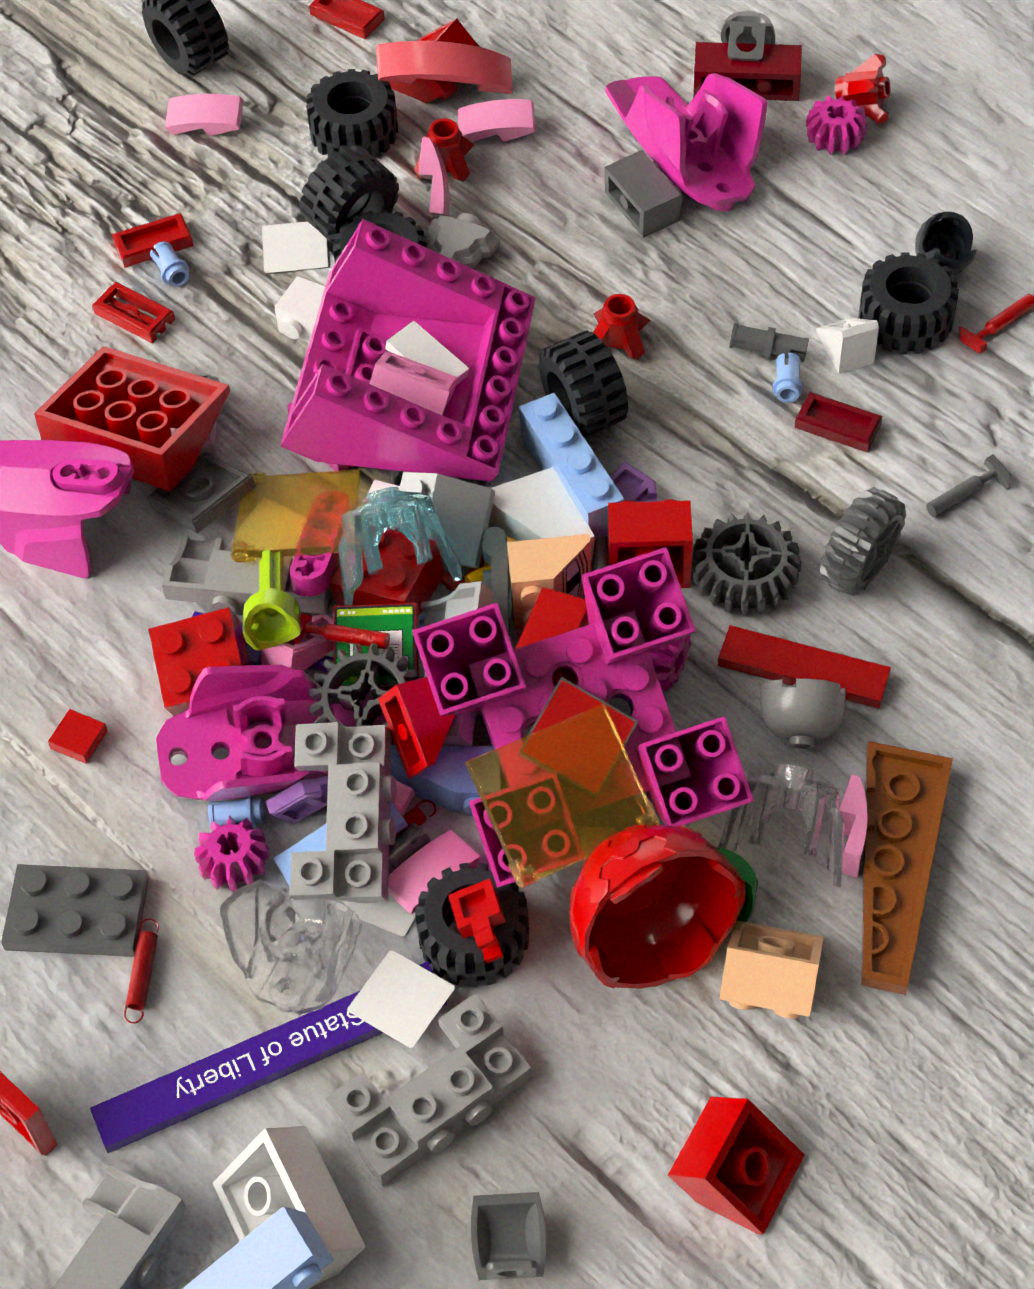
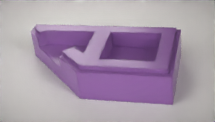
(634, 484)
(299, 800)

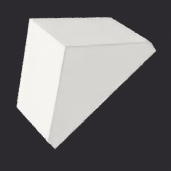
(850, 343)

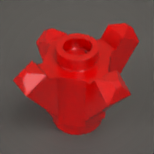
(867, 87)
(452, 147)
(620, 324)

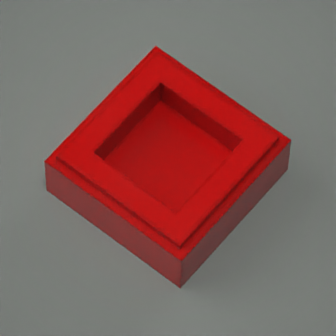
(77, 736)

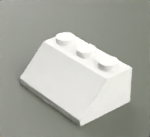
(288, 1171)

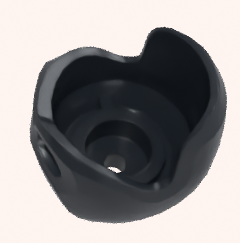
(948, 239)

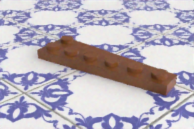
(903, 822)

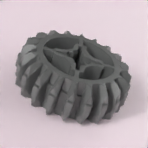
(862, 541)
(771, 564)
(349, 696)

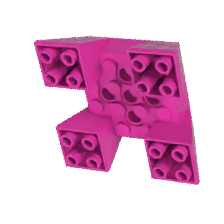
(630, 613)

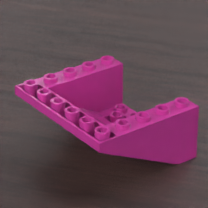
(367, 299)

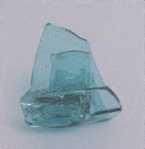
(382, 512)

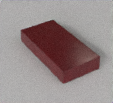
(838, 422)

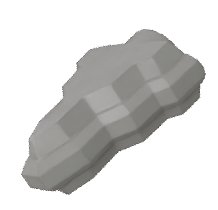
(462, 239)

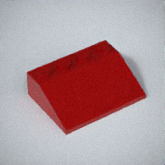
(138, 408)

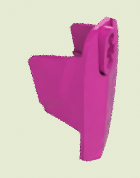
(698, 145)
(50, 492)
(251, 716)

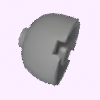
(802, 710)

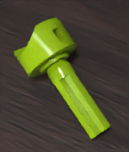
(271, 614)

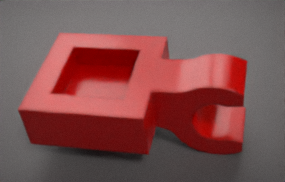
(476, 914)

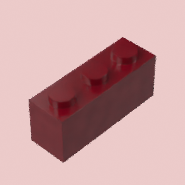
(772, 78)

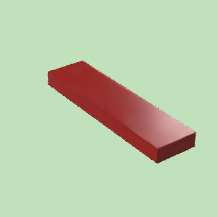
(788, 660)

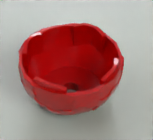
(653, 905)

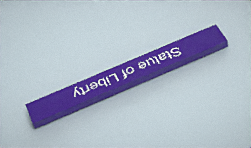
(230, 1073)

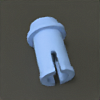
(173, 270)
(788, 384)
(238, 809)

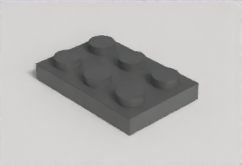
(75, 910)

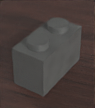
(643, 193)

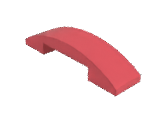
(444, 62)

